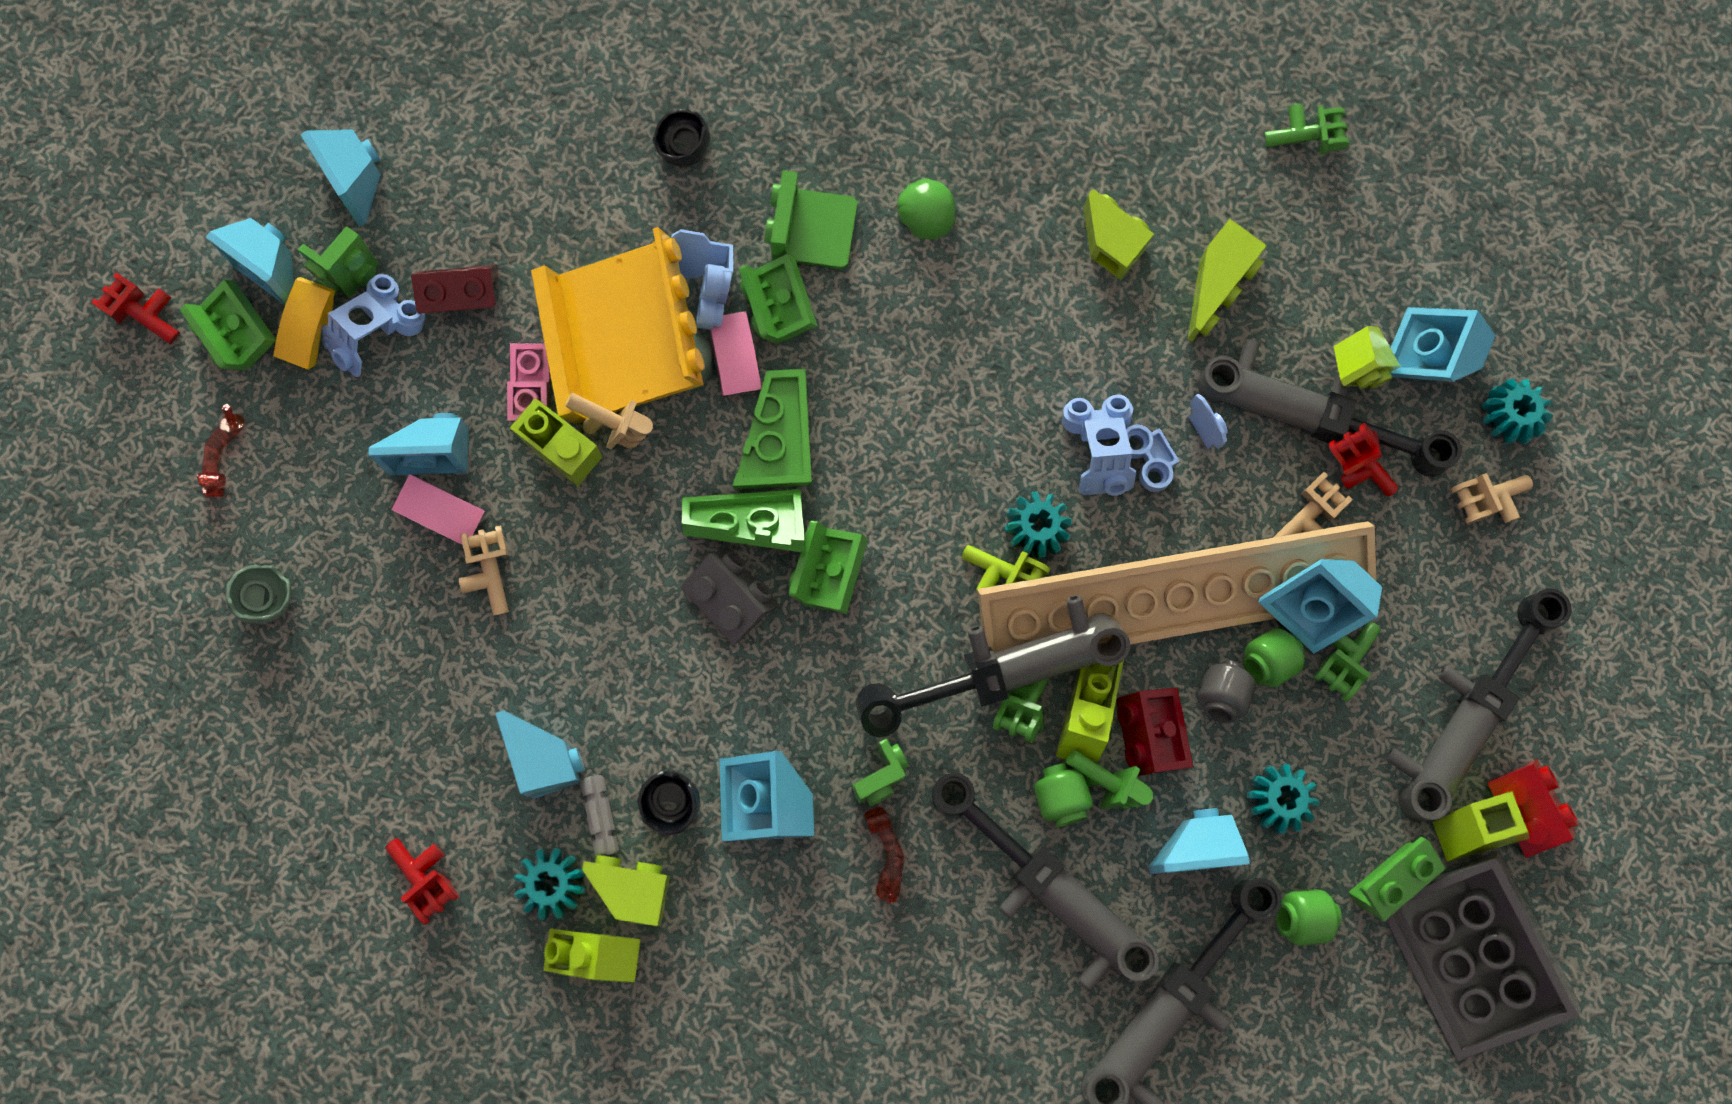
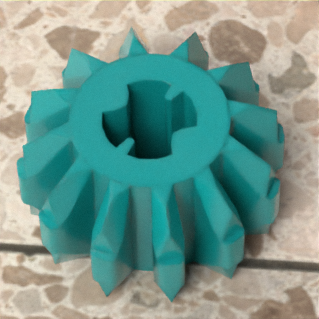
(1507, 420)
(1029, 512)
(1294, 810)
(544, 898)

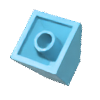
(347, 167)
(257, 254)
(1441, 344)
(425, 447)
(1325, 602)
(538, 758)
(763, 799)
(1202, 844)

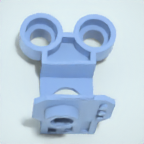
(716, 264)
(342, 335)
(1158, 452)
(1109, 465)

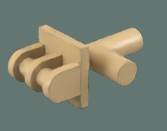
(627, 427)
(1483, 499)
(1317, 505)
(491, 576)

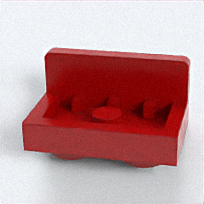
(1543, 815)

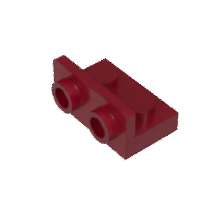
(454, 288)
(1154, 731)

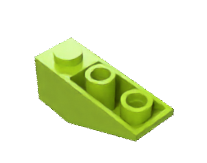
(1223, 265)
(1090, 711)

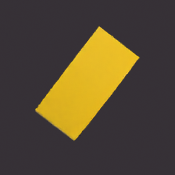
(302, 323)

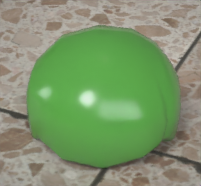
(927, 209)

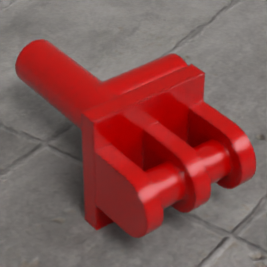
(128, 304)
(1359, 461)
(424, 885)

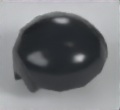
(687, 128)
(668, 787)

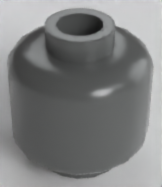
(1226, 691)

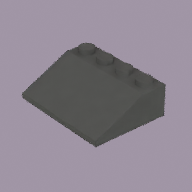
(1482, 958)

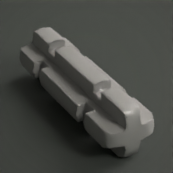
(599, 815)

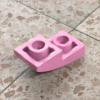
(735, 355)
(527, 378)
(437, 509)

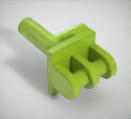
(998, 568)

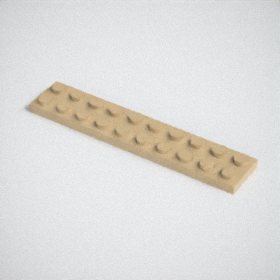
(1170, 592)

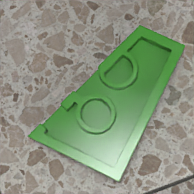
(779, 435)
(751, 518)

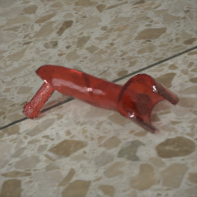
(223, 434)
(890, 878)

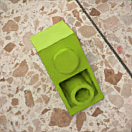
(1113, 235)
(1365, 359)
(556, 442)
(1481, 827)
(630, 893)
(591, 955)

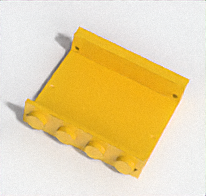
(619, 328)

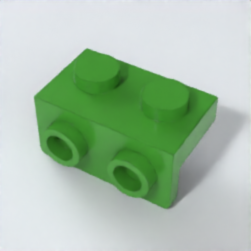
(343, 264)
(777, 299)
(229, 327)
(827, 568)
(879, 785)
(1398, 879)

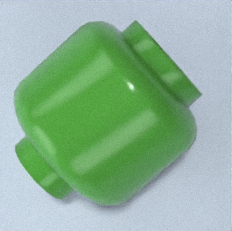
(1274, 657)
(1063, 795)
(1308, 917)

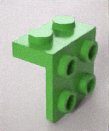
(810, 224)

